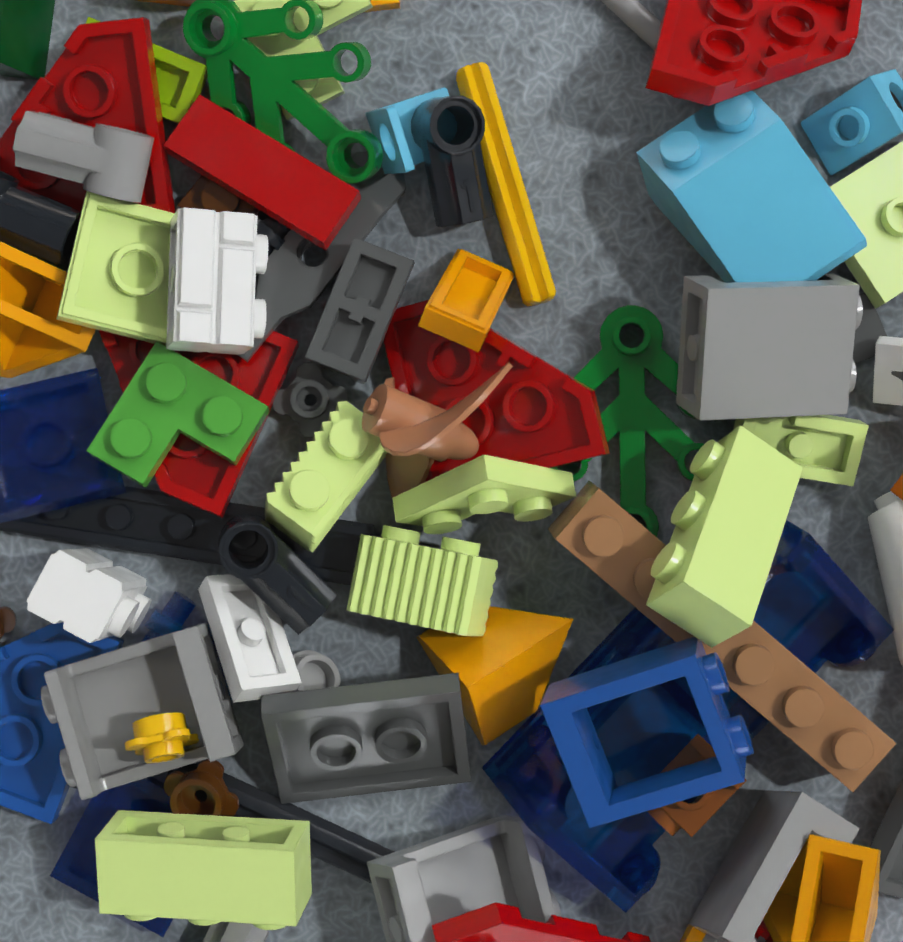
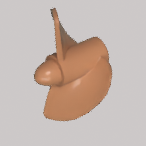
(421, 432)

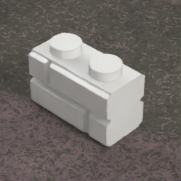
(214, 281)
(89, 595)

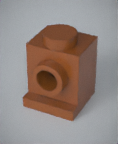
(692, 815)

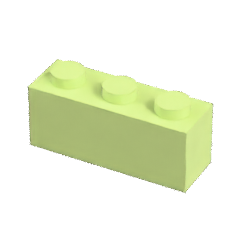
(724, 537)
(204, 868)

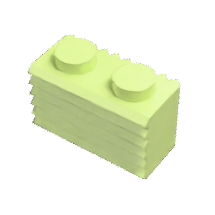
(324, 478)
(421, 583)

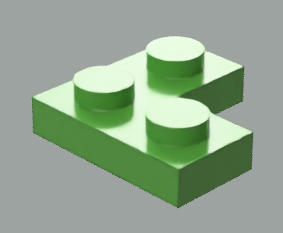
(169, 399)

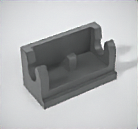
(359, 310)

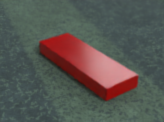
(262, 172)

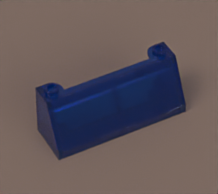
(803, 605)

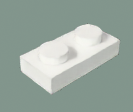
(248, 640)

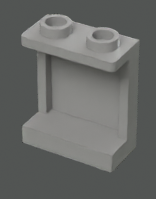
(767, 347)
(110, 691)
(761, 862)
(459, 874)

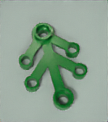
(275, 77)
(632, 410)

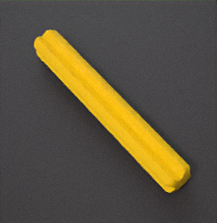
(508, 189)

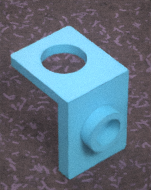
(857, 121)
(393, 130)

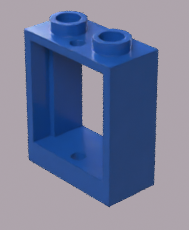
(584, 756)

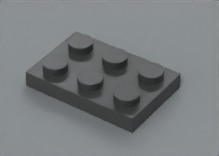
(367, 738)

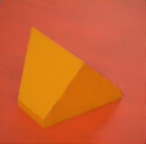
(29, 312)
(503, 669)
(827, 894)

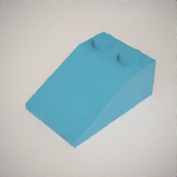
(748, 195)

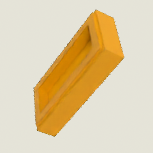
(467, 299)

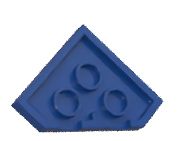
(28, 741)

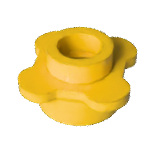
(161, 737)

